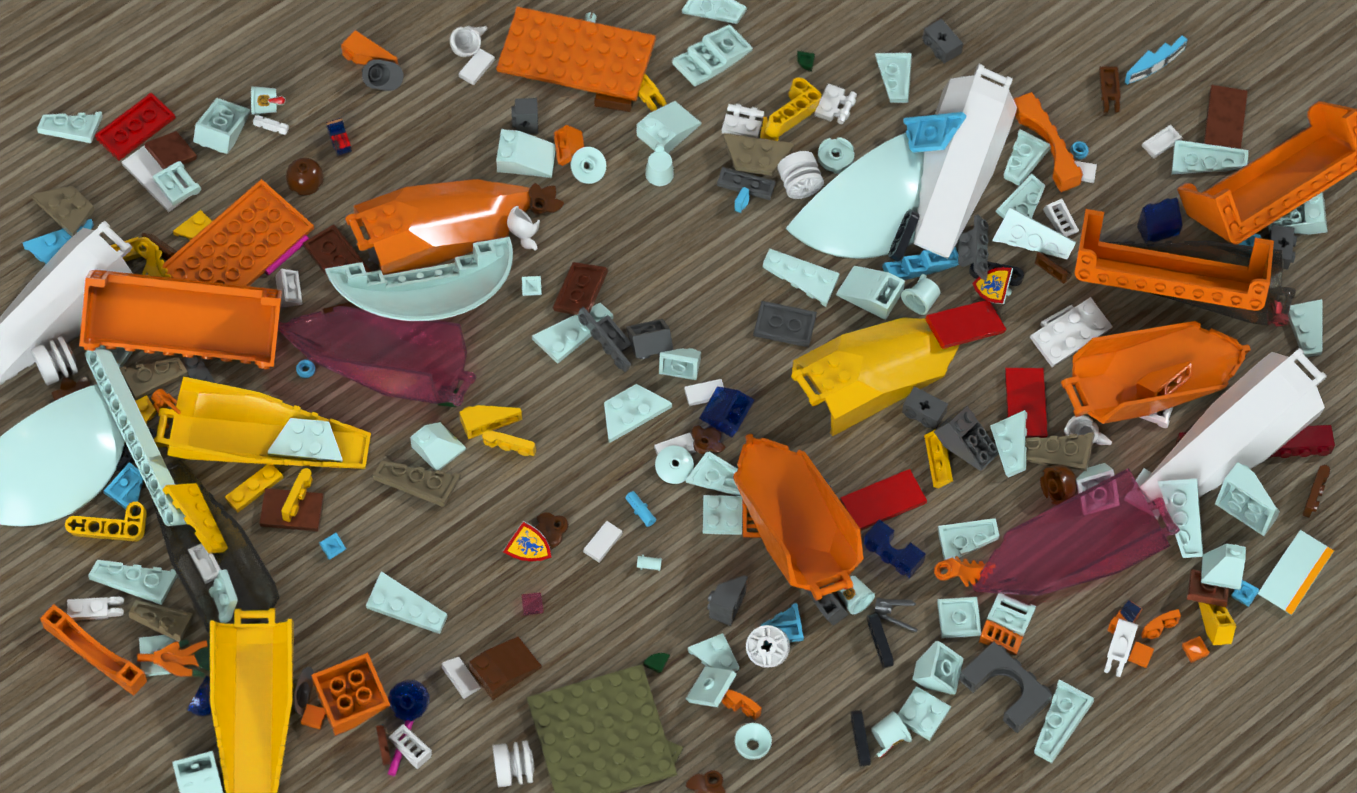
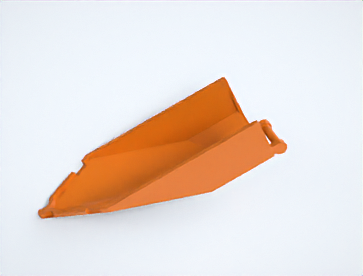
(434, 221)
(1111, 366)
(798, 517)

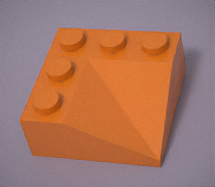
(350, 693)

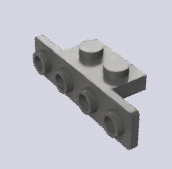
(974, 247)
(610, 337)

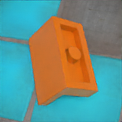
(567, 142)

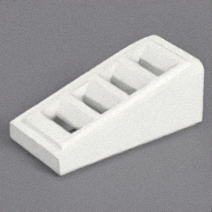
(1060, 205)
(418, 761)

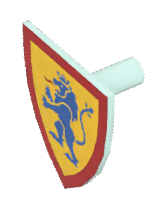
(995, 286)
(528, 544)

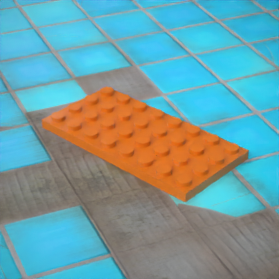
(576, 53)
(241, 240)

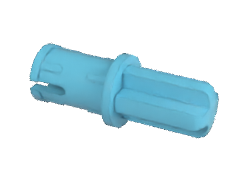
(640, 508)

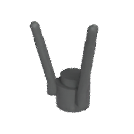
(884, 606)

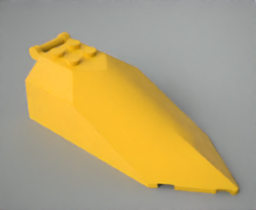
(872, 369)

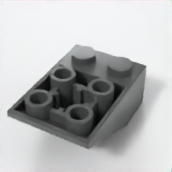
(967, 438)

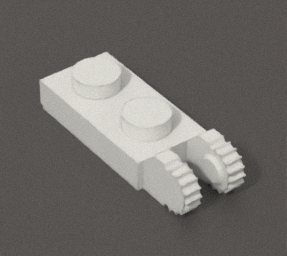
(94, 608)
(1121, 645)

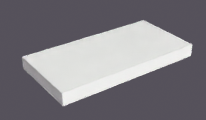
(143, 167)

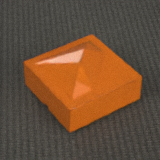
(1195, 649)

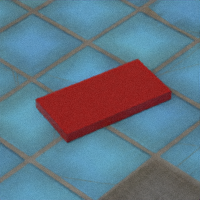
(135, 126)
(965, 324)
(1027, 392)
(884, 499)

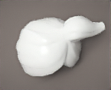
(466, 40)
(522, 227)
(1084, 425)

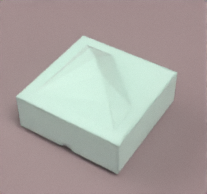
(531, 286)

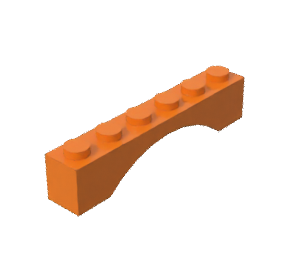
(1030, 114)
(112, 665)

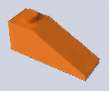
(362, 50)
(1163, 381)

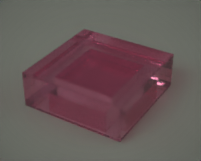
(532, 603)

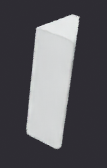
(289, 284)
(460, 677)

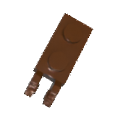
(1110, 87)
(1316, 490)

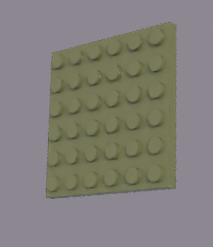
(602, 734)

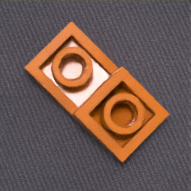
(1156, 626)
(736, 700)

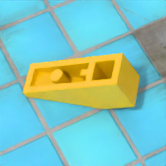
(483, 418)
(1217, 623)

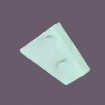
(715, 653)

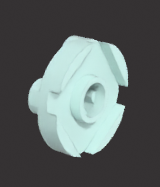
(832, 163)

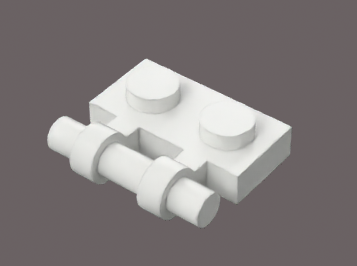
(830, 101)
(742, 126)

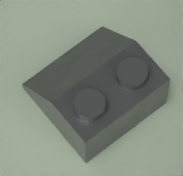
(649, 338)
(727, 599)

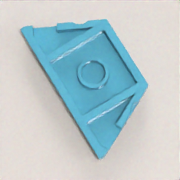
(932, 131)
(48, 245)

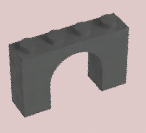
(995, 662)

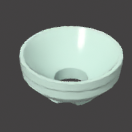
(754, 732)

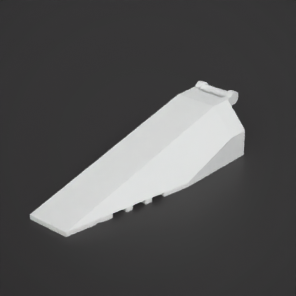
(959, 173)
(54, 298)
(1244, 424)

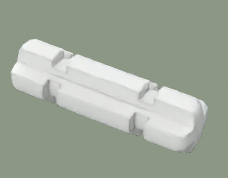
(270, 124)

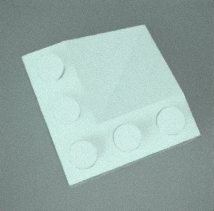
(1247, 499)

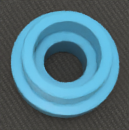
(1079, 146)
(305, 364)

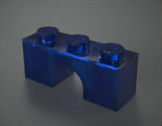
(904, 560)

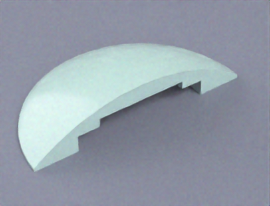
(864, 203)
(429, 291)
(58, 459)

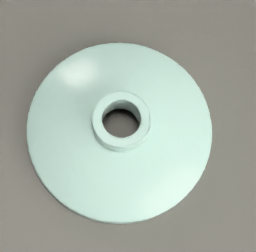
(596, 163)
(667, 471)

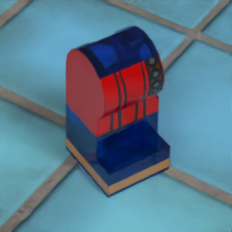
(338, 136)

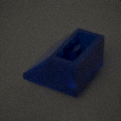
(1160, 220)
(726, 410)

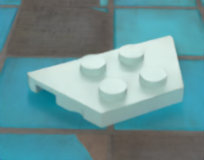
(631, 410)
(306, 441)

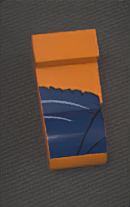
(1129, 612)

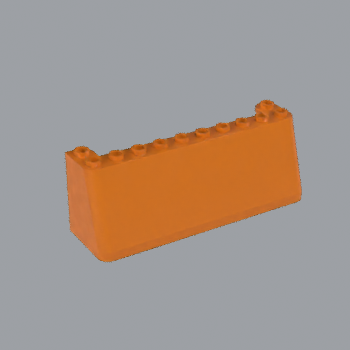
(1280, 177)
(1173, 273)
(180, 317)

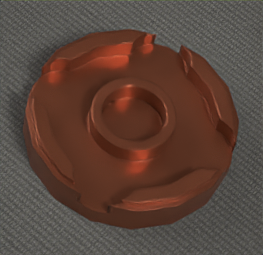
(383, 745)

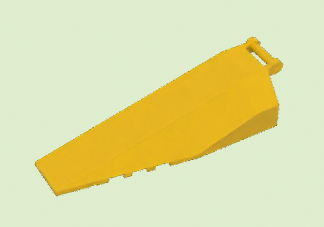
(242, 425)
(251, 698)

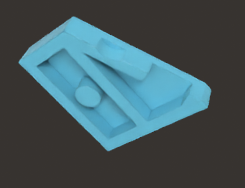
(126, 486)
(789, 623)

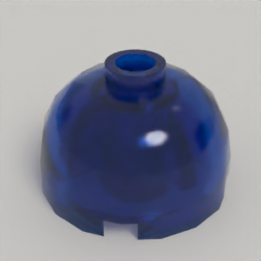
(409, 700)
(200, 703)

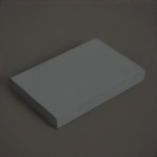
(785, 324)

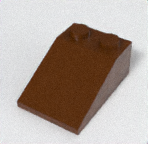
(503, 666)

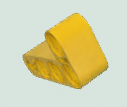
(803, 103)
(106, 524)

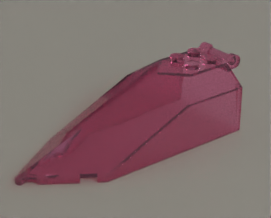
(386, 354)
(1079, 540)

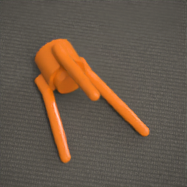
(163, 400)

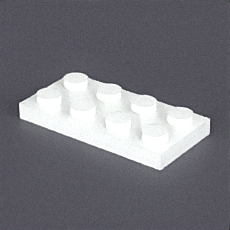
(1070, 332)

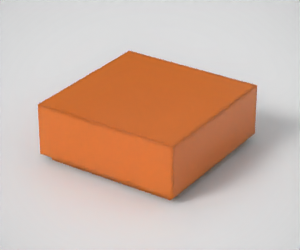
(1141, 654)
(313, 716)

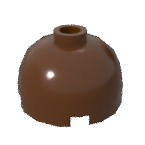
(304, 176)
(1058, 483)

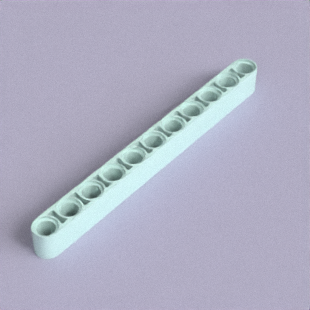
(135, 432)

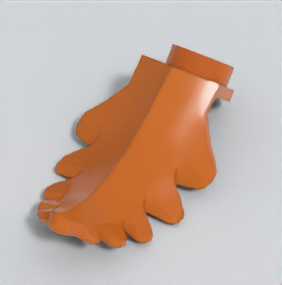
(956, 567)

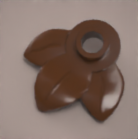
(545, 198)
(69, 386)
(707, 440)
(550, 532)
(701, 784)

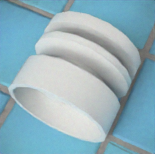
(800, 174)
(55, 360)
(777, 653)
(513, 763)

